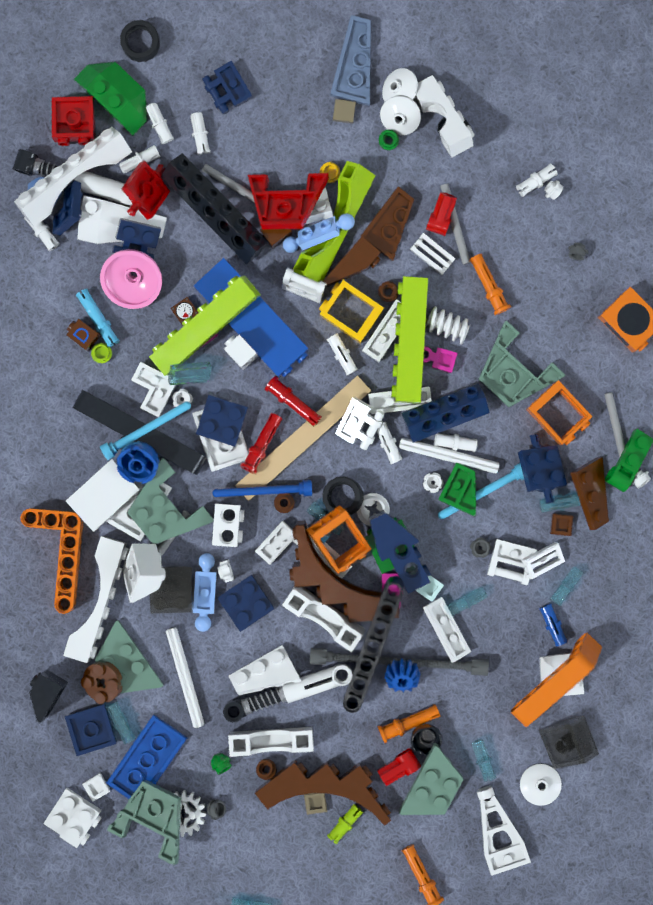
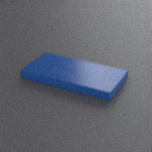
(147, 756)

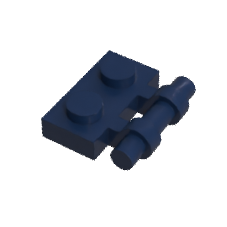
(233, 85)
(136, 233)

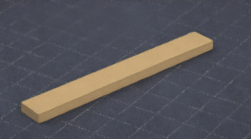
(304, 436)

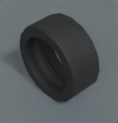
(137, 25)
(330, 486)

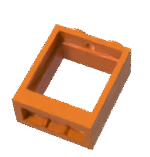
(545, 397)
(326, 525)

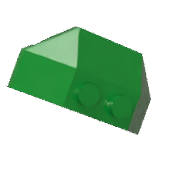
(115, 93)

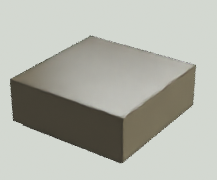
(344, 111)
(315, 803)

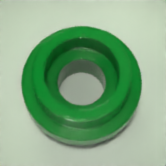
(388, 133)

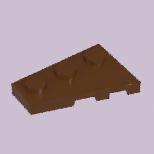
(388, 224)
(591, 490)

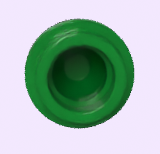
(220, 763)

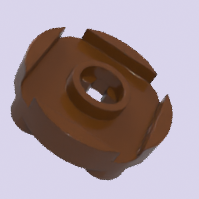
(95, 689)

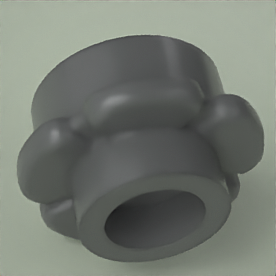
(577, 251)
(485, 548)
(216, 809)

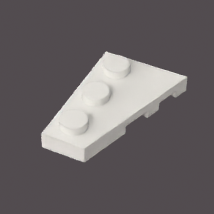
(267, 671)

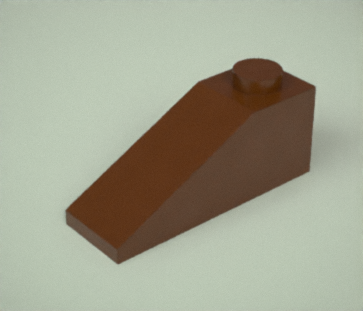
(357, 260)

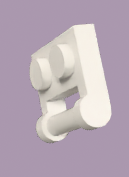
(303, 286)
(510, 554)

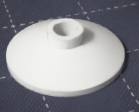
(404, 81)
(402, 107)
(533, 776)

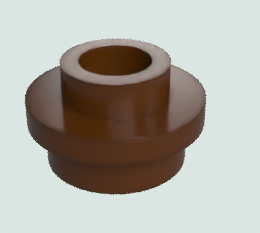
(388, 284)
(289, 507)
(261, 766)

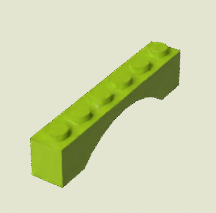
(352, 189)

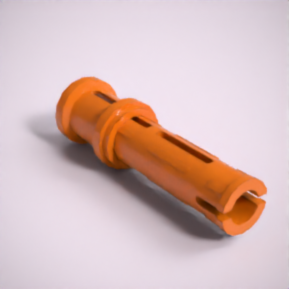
(494, 293)
(399, 727)
(426, 885)

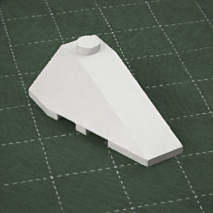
(101, 220)

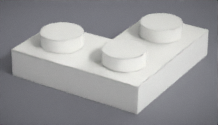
(158, 387)

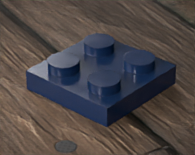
(221, 420)
(245, 603)
(90, 729)

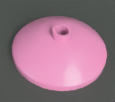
(130, 290)

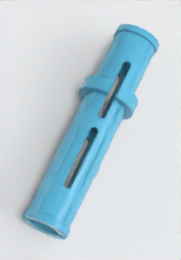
(97, 317)

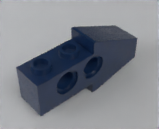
(390, 534)

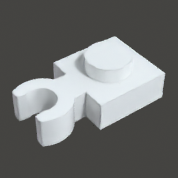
(225, 571)

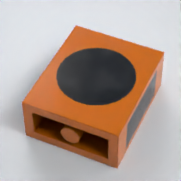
(630, 320)

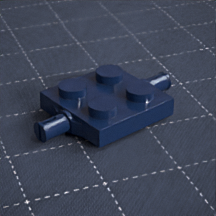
(542, 468)

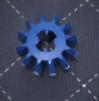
(402, 675)

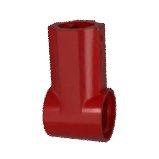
(440, 218)
(403, 764)

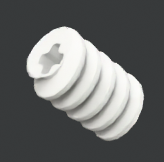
(448, 325)

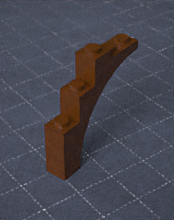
(332, 589)
(325, 779)

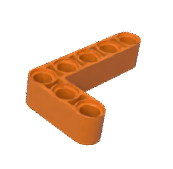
(64, 551)
(560, 681)

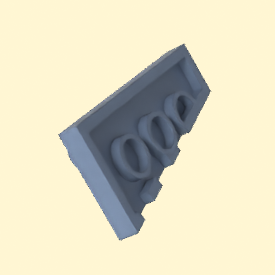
(353, 68)

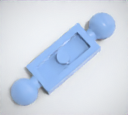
(318, 233)
(204, 592)

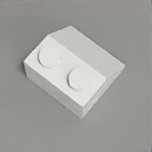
(142, 571)

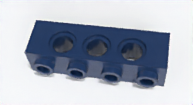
(445, 412)

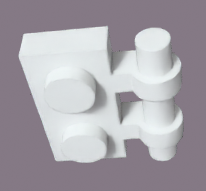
(354, 420)

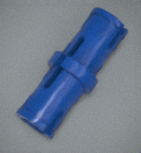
(559, 637)

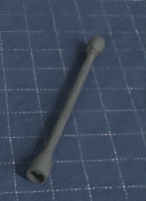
(476, 666)

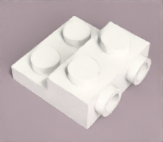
(73, 818)

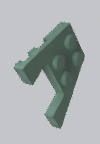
(508, 377)
(158, 515)
(156, 810)

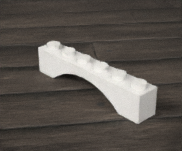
(39, 200)
(108, 557)

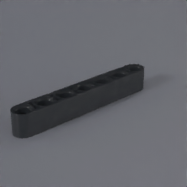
(126, 424)
(373, 635)

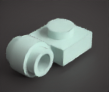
(430, 590)

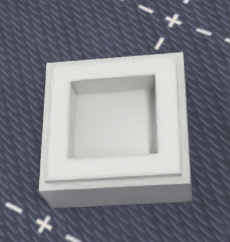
(96, 787)

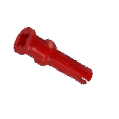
(286, 395)
(257, 452)

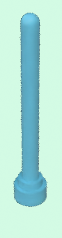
(109, 450)
(515, 474)

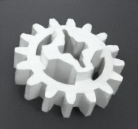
(192, 813)

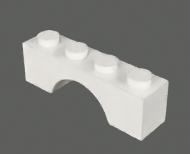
(454, 134)
(307, 605)
(257, 741)

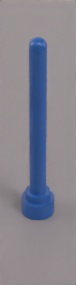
(303, 487)

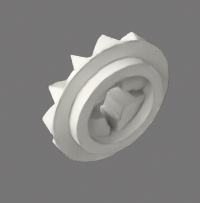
(369, 500)

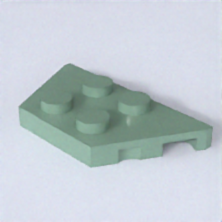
(129, 660)
(433, 786)

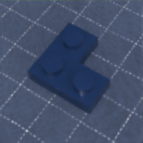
(71, 209)

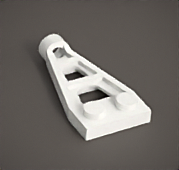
(506, 857)

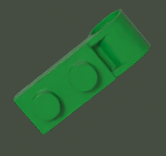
(624, 471)

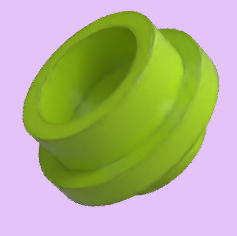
(101, 353)

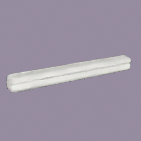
(449, 455)
(185, 677)

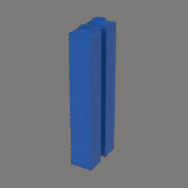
(257, 324)

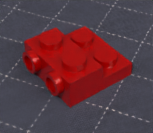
(73, 120)

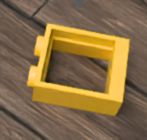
(369, 322)

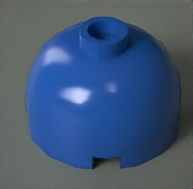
(138, 462)

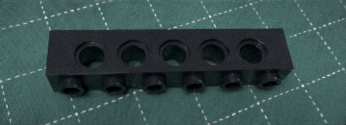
(214, 208)

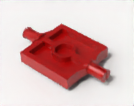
(145, 190)

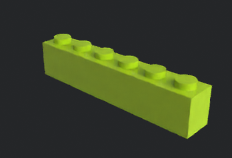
(205, 324)
(411, 340)

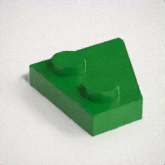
(461, 490)

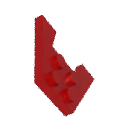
(286, 208)

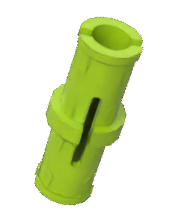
(345, 823)

